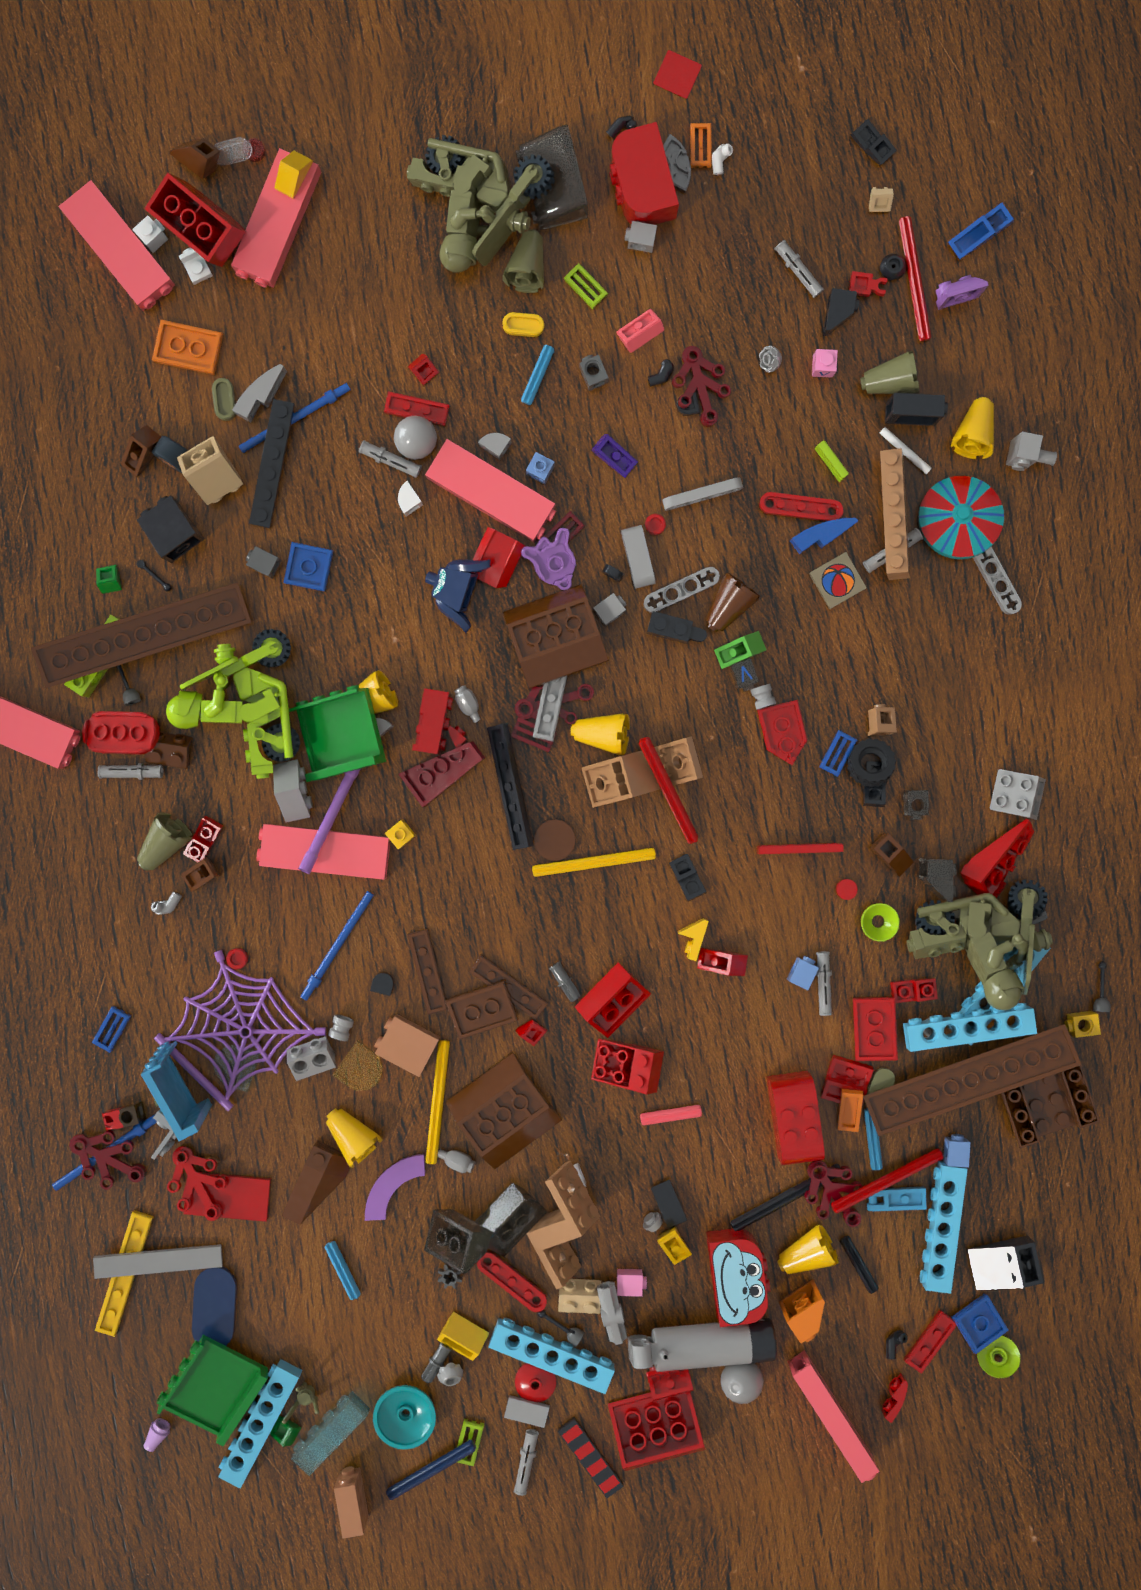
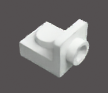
(195, 266)

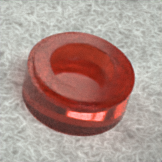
(258, 150)

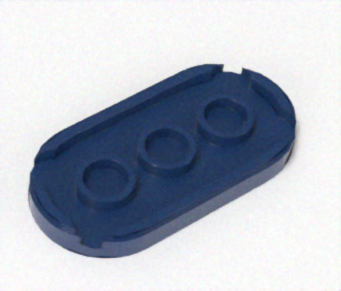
(214, 1305)

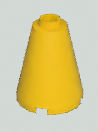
(976, 431)
(380, 693)
(603, 732)
(351, 1136)
(809, 1252)

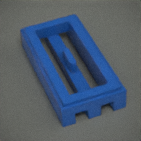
(829, 768)
(120, 1013)

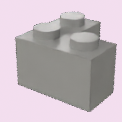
(291, 790)

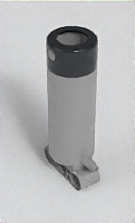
(703, 1346)

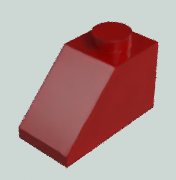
(722, 962)

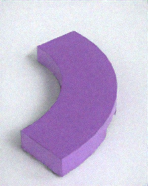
(389, 1181)

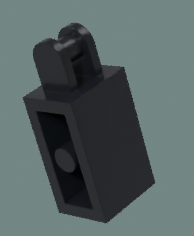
(674, 628)

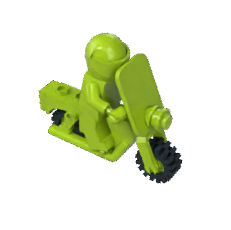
(264, 693)

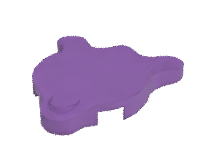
(553, 560)

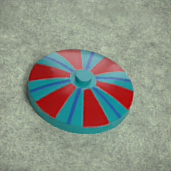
(961, 517)

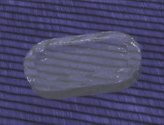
(233, 151)

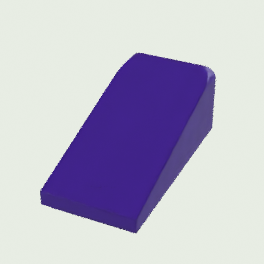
(614, 455)

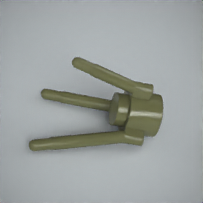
(305, 1396)

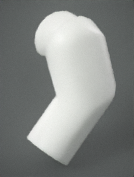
(719, 156)

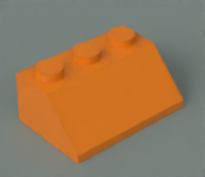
(804, 1311)

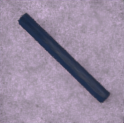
(431, 1470)

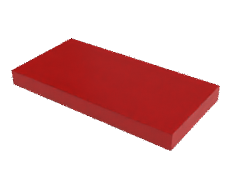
(241, 1199)

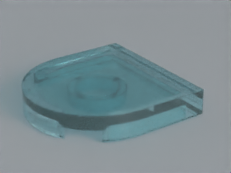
(244, 1086)

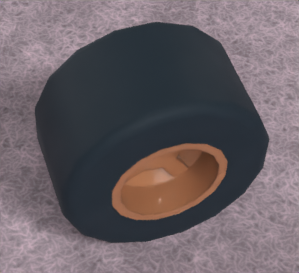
(168, 451)

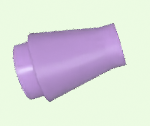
(157, 1433)

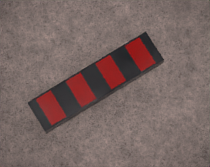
(590, 1457)

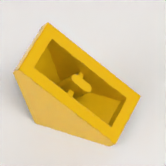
(292, 173)

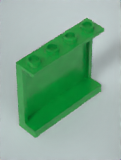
(340, 733)
(213, 1387)

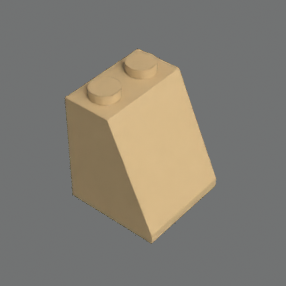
(209, 471)

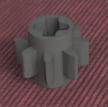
(449, 1281)

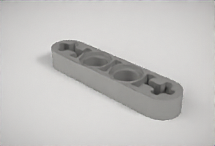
(702, 493)
(992, 579)
(682, 592)

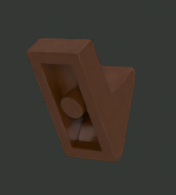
(200, 874)

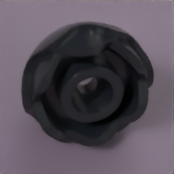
(893, 273)

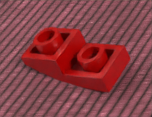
(457, 735)
(203, 839)
(914, 990)
(898, 1390)

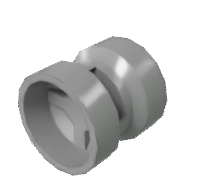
(763, 696)
(341, 1028)

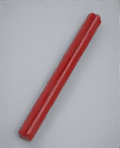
(915, 278)
(668, 790)
(887, 1180)

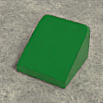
(108, 579)
(285, 1433)

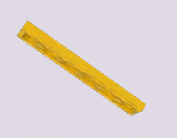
(120, 1286)

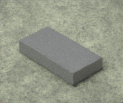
(526, 1411)

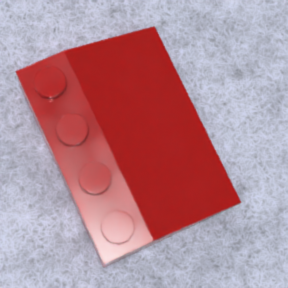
(655, 1429)

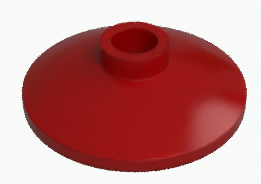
(527, 1375)

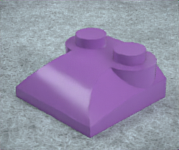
(961, 291)

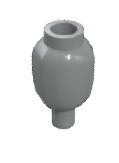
(467, 702)
(457, 1160)

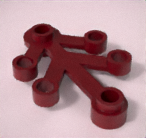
(700, 382)
(533, 706)
(104, 1157)
(831, 1189)

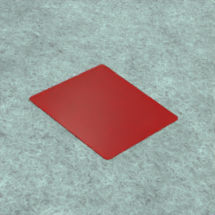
(677, 74)

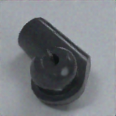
(621, 123)
(664, 373)
(896, 1338)

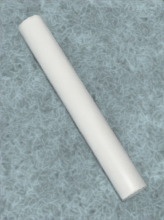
(897, 443)

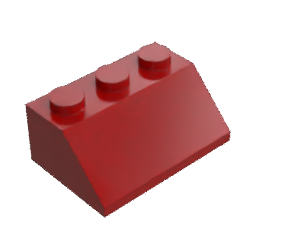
(612, 1000)

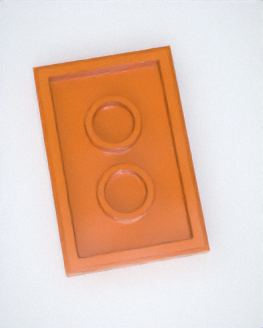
(187, 347)

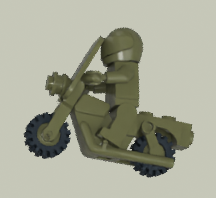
(479, 180)
(987, 934)

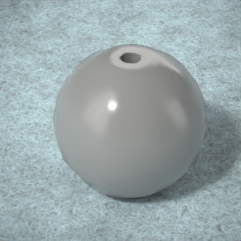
(415, 437)
(742, 1382)

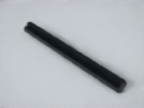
(774, 1204)

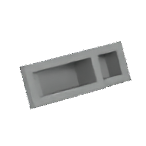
(259, 392)

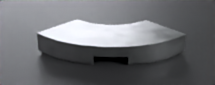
(678, 163)

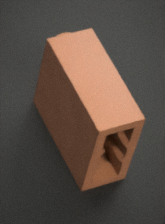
(406, 1044)
(351, 1502)

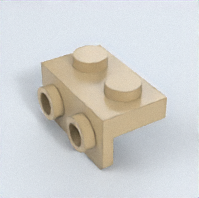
(579, 1297)

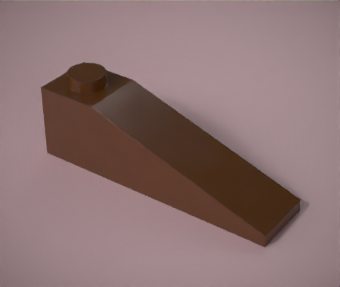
(319, 1177)

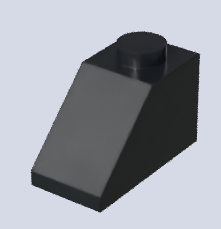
(839, 309)

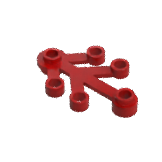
(196, 1181)

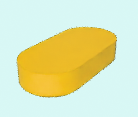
(523, 324)

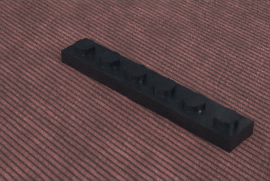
(271, 463)
(510, 786)

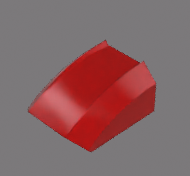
(504, 557)

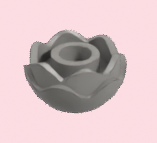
(770, 358)
(450, 1374)

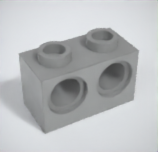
(311, 1058)

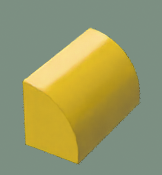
(463, 1336)

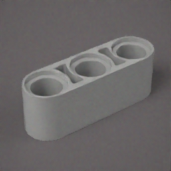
(638, 556)

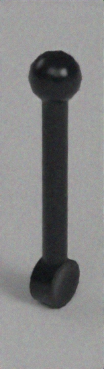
(142, 564)

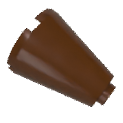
(730, 603)

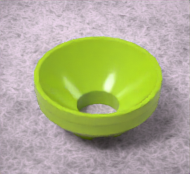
(890, 924)

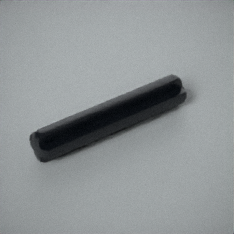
(859, 1264)

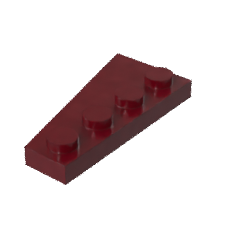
(438, 774)

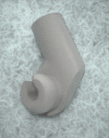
(167, 906)

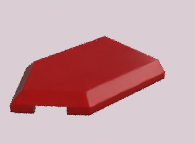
(783, 730)

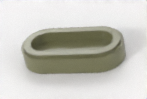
(223, 399)
(881, 1079)

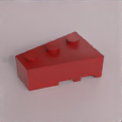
(433, 721)

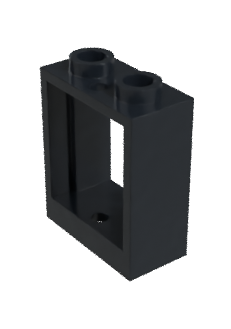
(915, 409)

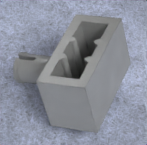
(1026, 451)

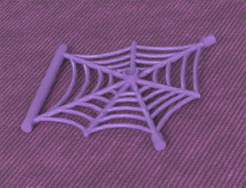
(205, 1083)

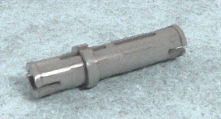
(812, 286)
(381, 455)
(880, 558)
(130, 771)
(824, 985)
(530, 1439)

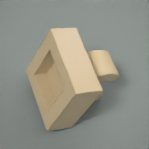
(880, 200)

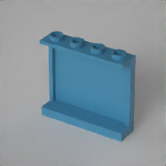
(172, 1093)

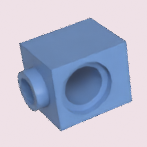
(540, 468)
(803, 972)
(956, 1151)

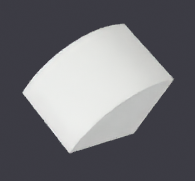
(408, 499)

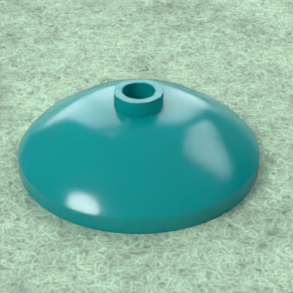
(402, 1429)

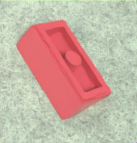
(640, 330)

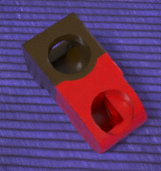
(124, 1116)

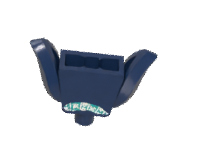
(455, 587)

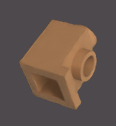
(882, 720)

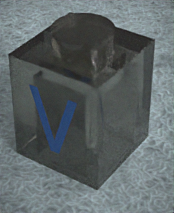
(744, 675)

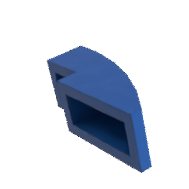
(981, 231)
(821, 533)

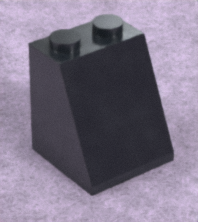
(169, 529)

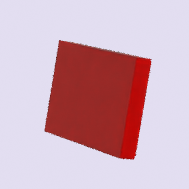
(875, 1029)

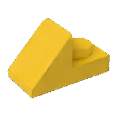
(696, 932)
(673, 1245)

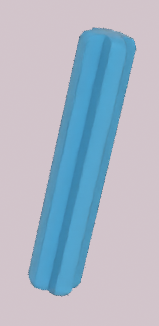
(537, 374)
(873, 1143)
(342, 1270)

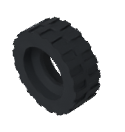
(871, 747)

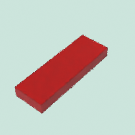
(407, 406)
(930, 1341)

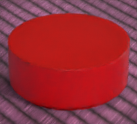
(655, 524)
(846, 889)
(237, 958)

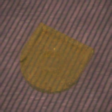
(360, 1068)

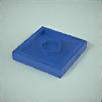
(308, 566)
(980, 1323)

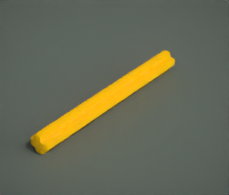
(594, 862)
(437, 1101)

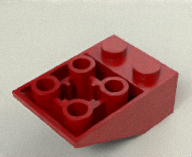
(627, 1066)

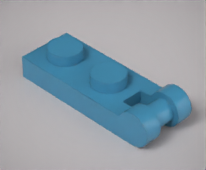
(899, 1199)

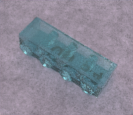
(330, 1433)

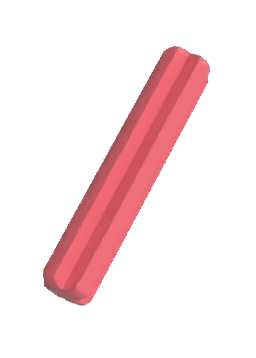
(671, 1115)

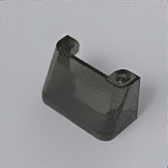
(567, 198)

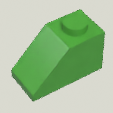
(740, 649)

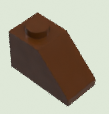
(139, 450)

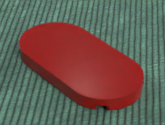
(121, 732)

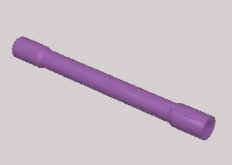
(312, 854)

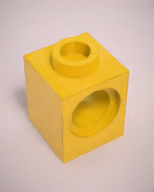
(400, 834)
(1091, 1024)

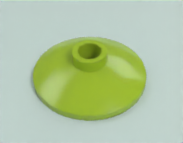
(1007, 1351)

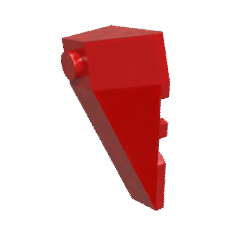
(991, 865)

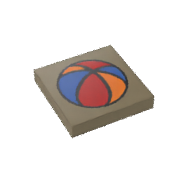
(837, 580)

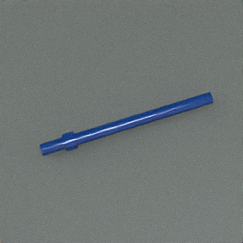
(329, 397)
(315, 979)
(138, 1130)

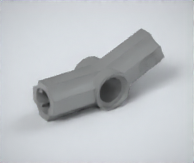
(612, 1312)

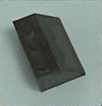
(510, 1218)
(456, 1239)

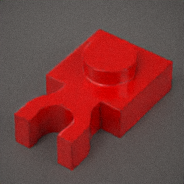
(865, 284)

